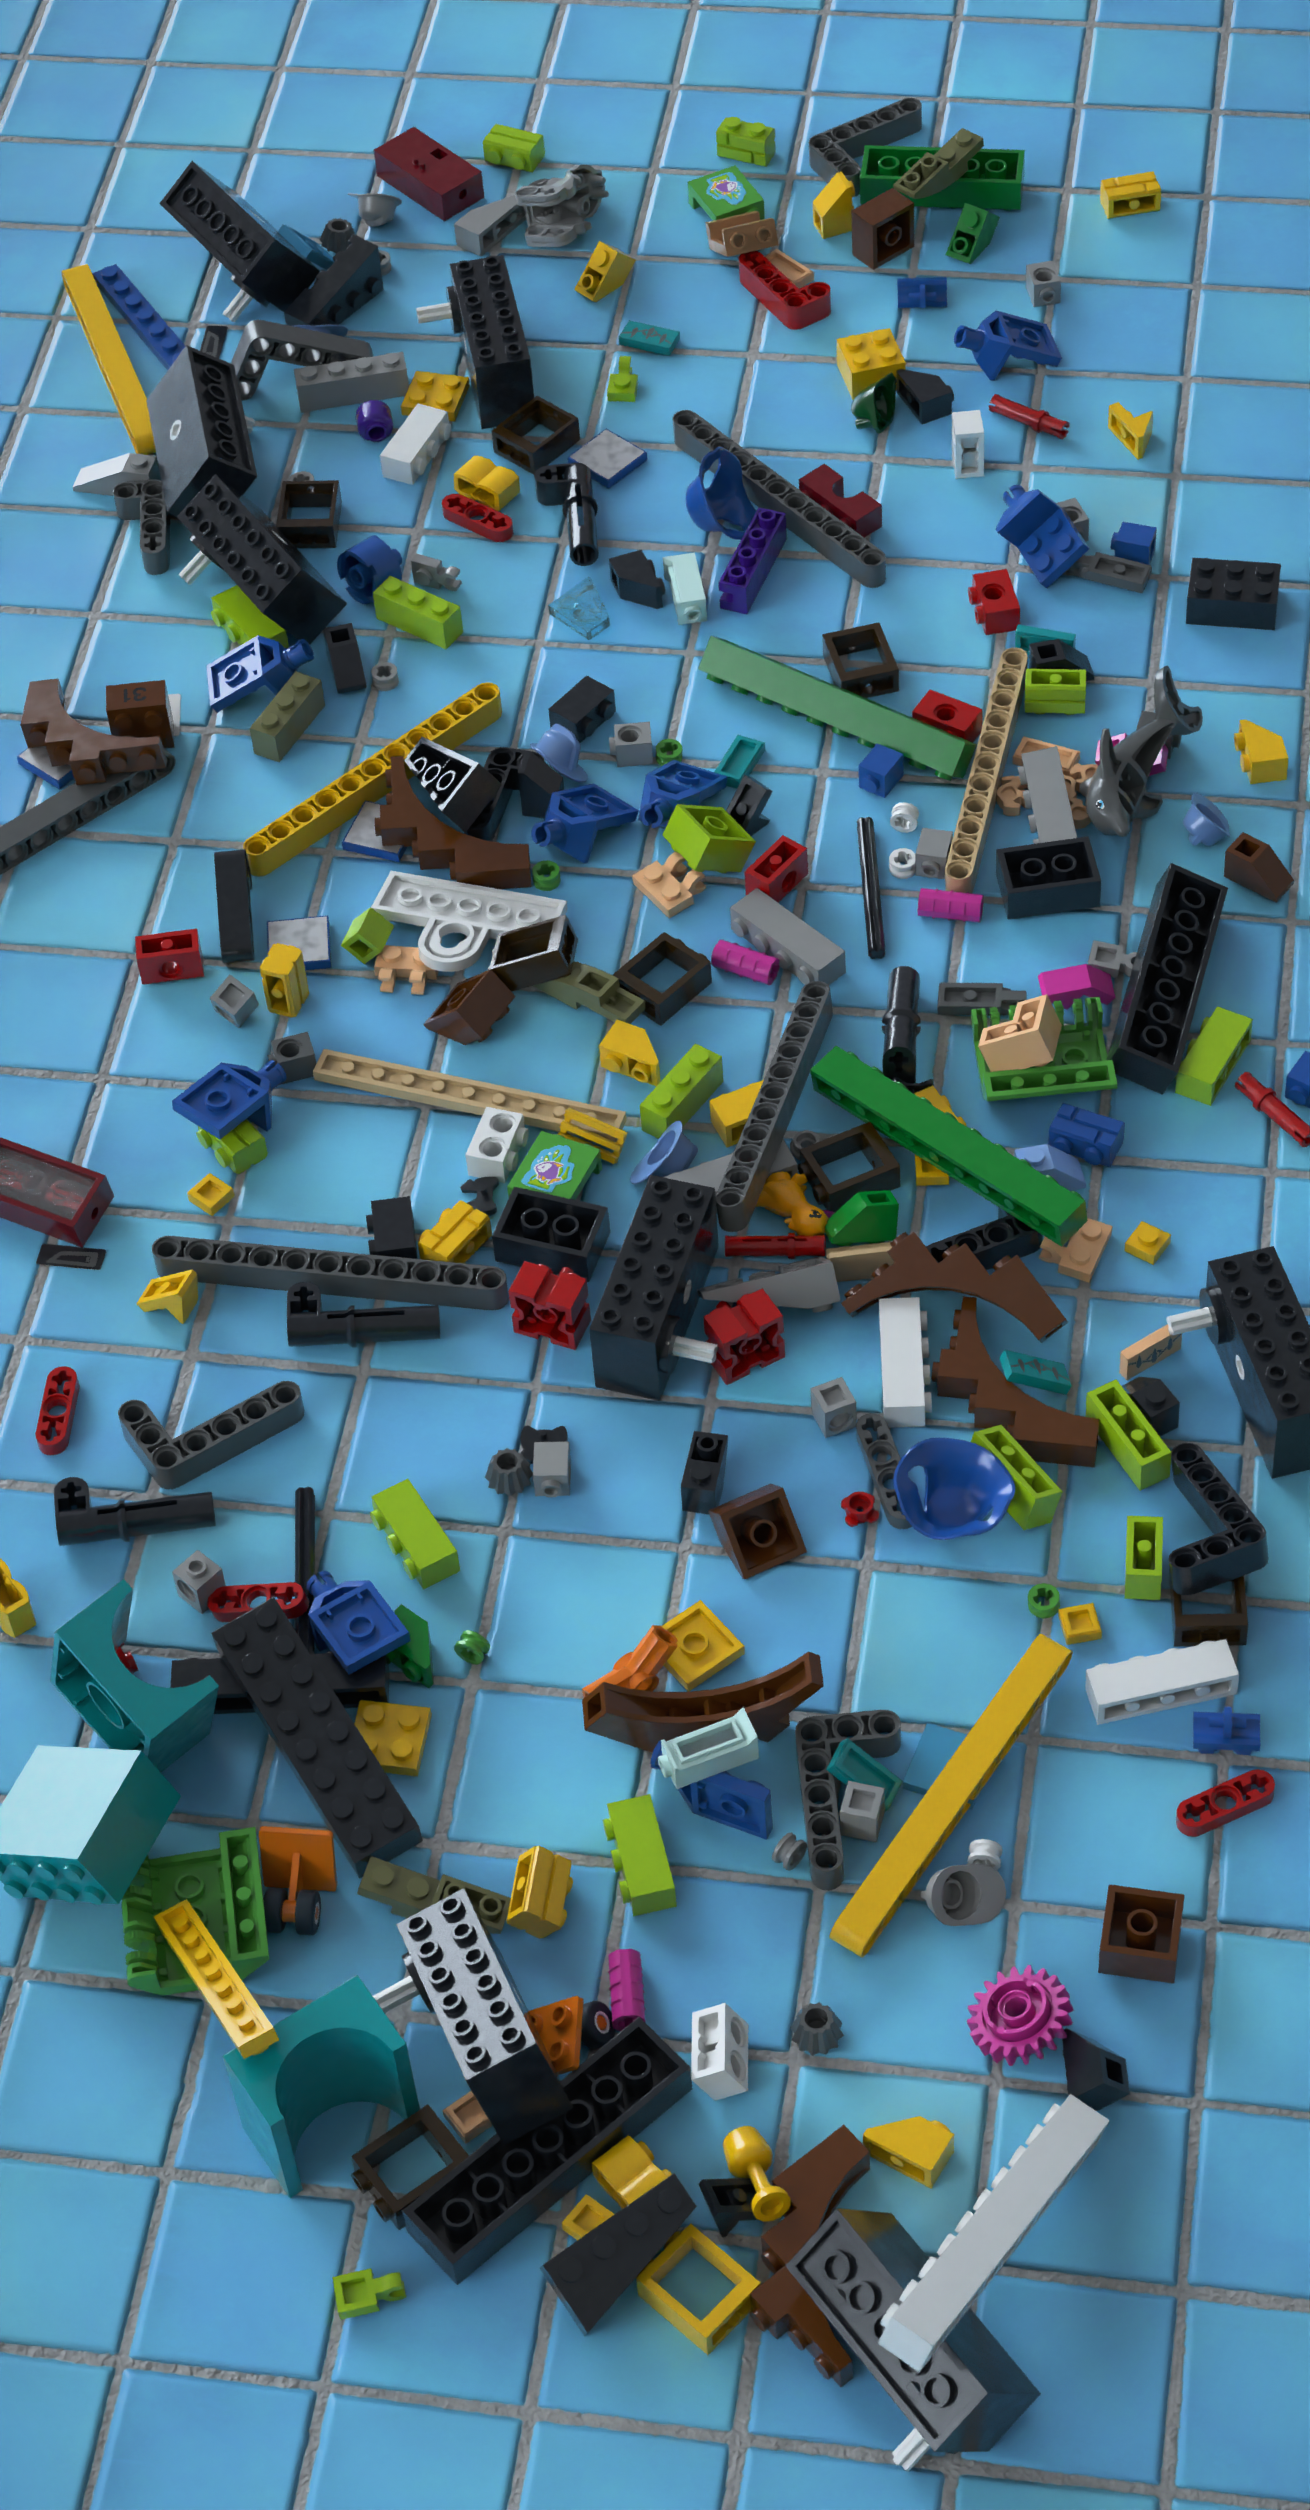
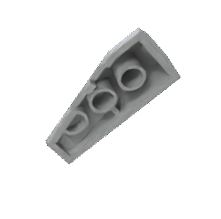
(798, 1285)

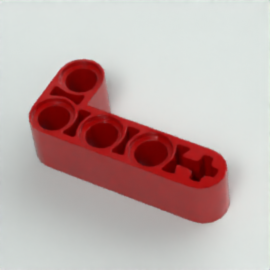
(791, 305)

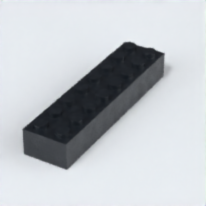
(1166, 978)
(316, 1736)
(511, 2185)

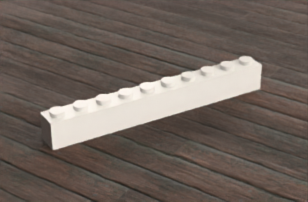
(991, 2233)

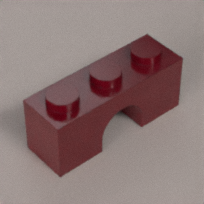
(827, 489)

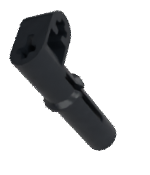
(571, 492)
(901, 1024)
(353, 1325)
(125, 1519)

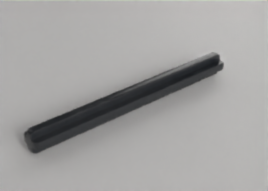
(871, 888)
(305, 1558)

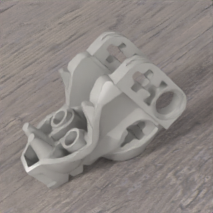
(560, 205)

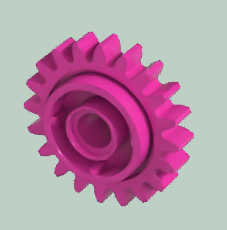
(1020, 2015)

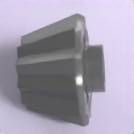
(336, 235)
(508, 1472)
(816, 2029)

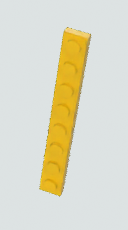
(216, 1979)

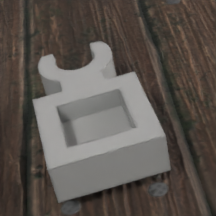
(430, 573)
(1111, 958)

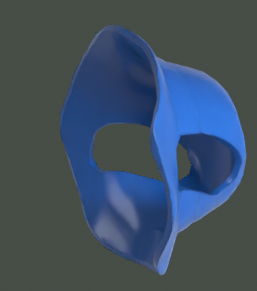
(723, 499)
(959, 1488)

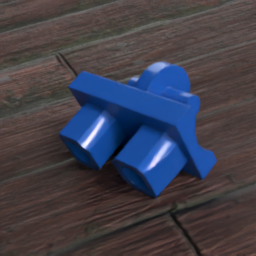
(922, 292)
(1226, 1732)

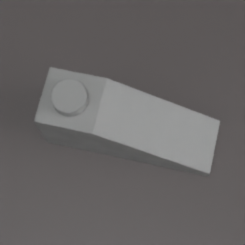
(488, 225)
(104, 476)

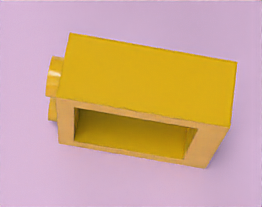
(725, 2316)

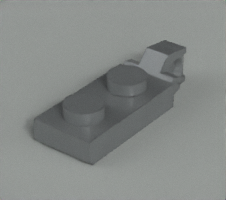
(1112, 571)
(962, 997)

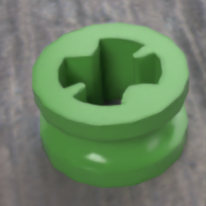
(666, 746)
(544, 868)
(1050, 1593)
(472, 1647)

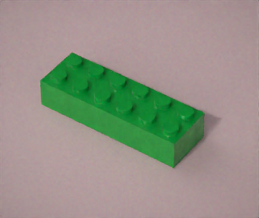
(991, 181)

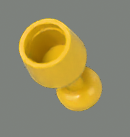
(751, 2157)

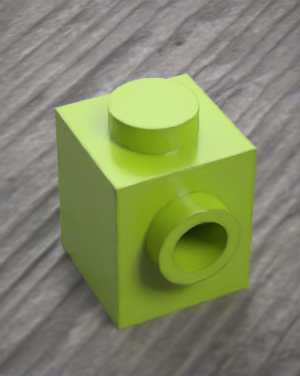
(372, 931)

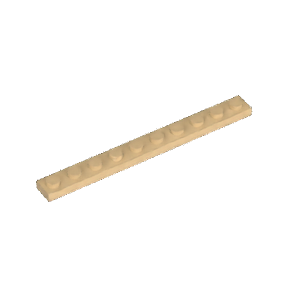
(455, 1091)

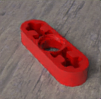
(493, 526)
(63, 1422)
(245, 1594)
(1233, 1788)

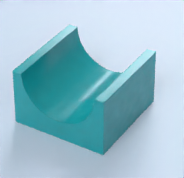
(113, 1700)
(324, 2057)

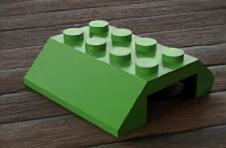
(1077, 1062)
(223, 1891)

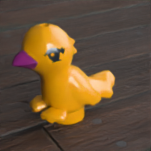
(787, 1199)

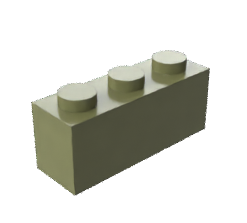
(287, 716)

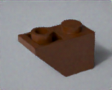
(1256, 867)

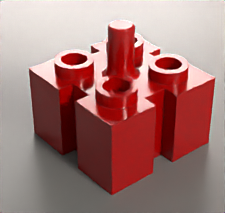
(550, 1304)
(745, 1335)

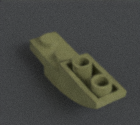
(942, 169)
(595, 991)
(413, 1892)

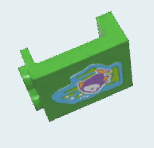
(725, 194)
(557, 1166)

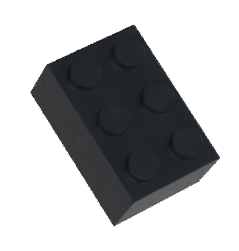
(1233, 593)
(1048, 877)
(551, 1232)

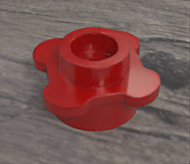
(857, 1501)

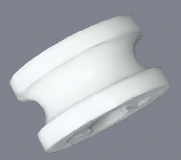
(904, 817)
(902, 871)
(985, 1852)

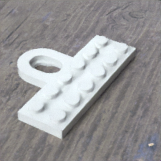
(458, 908)

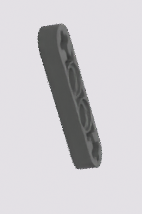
(881, 1471)

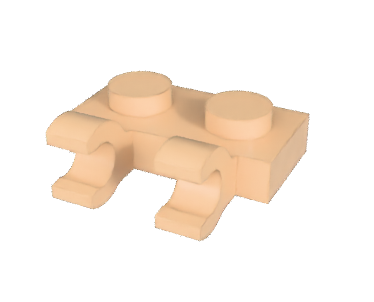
(664, 890)
(405, 963)
(1082, 1252)

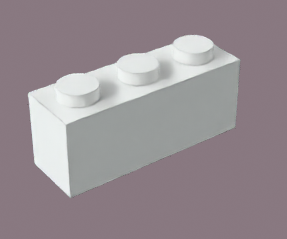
(415, 444)

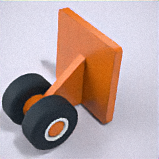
(302, 1863)
(568, 2024)

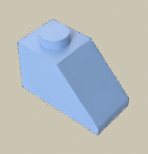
(1054, 1162)

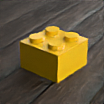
(867, 359)

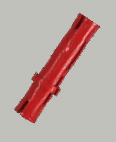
(1039, 420)
(1265, 1100)
(790, 1245)

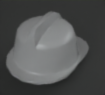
(376, 208)
(965, 1894)

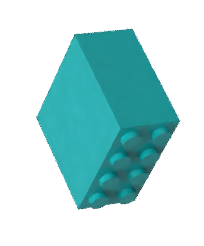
(81, 1823)

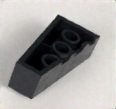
(341, 289)
(453, 781)
(608, 2258)

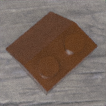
(471, 1009)
(758, 1530)

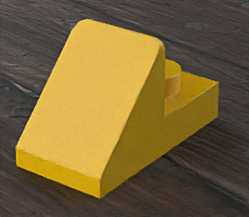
(1130, 430)
(174, 1292)

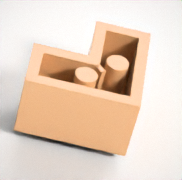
(1025, 1040)

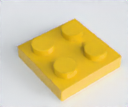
(436, 391)
(702, 1646)
(394, 1734)

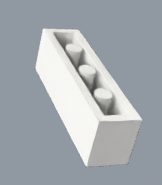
(903, 1362)
(1161, 1681)

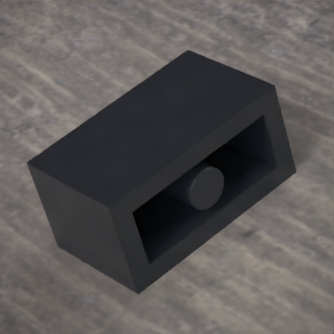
(584, 708)
(392, 1228)

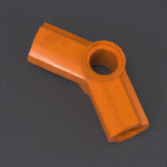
(640, 1667)

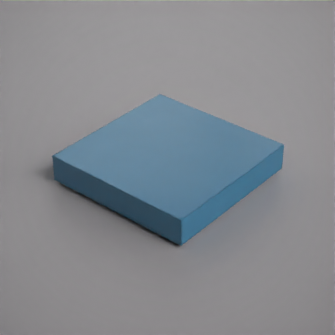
(307, 247)
(930, 1758)

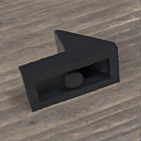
(748, 805)
(728, 2201)

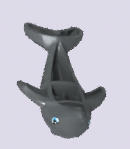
(1119, 783)

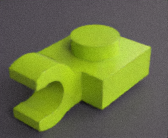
(624, 385)
(359, 2292)

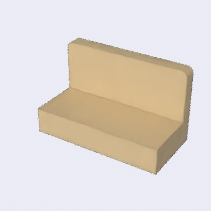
(858, 1260)

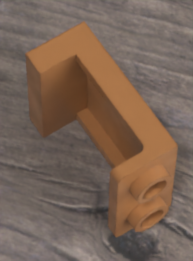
(741, 234)

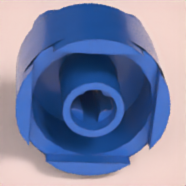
(367, 567)

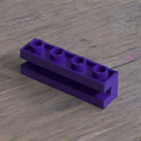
(752, 560)

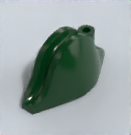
(875, 404)

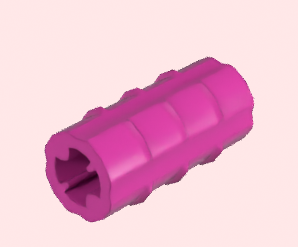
(950, 905)
(745, 962)
(626, 1987)

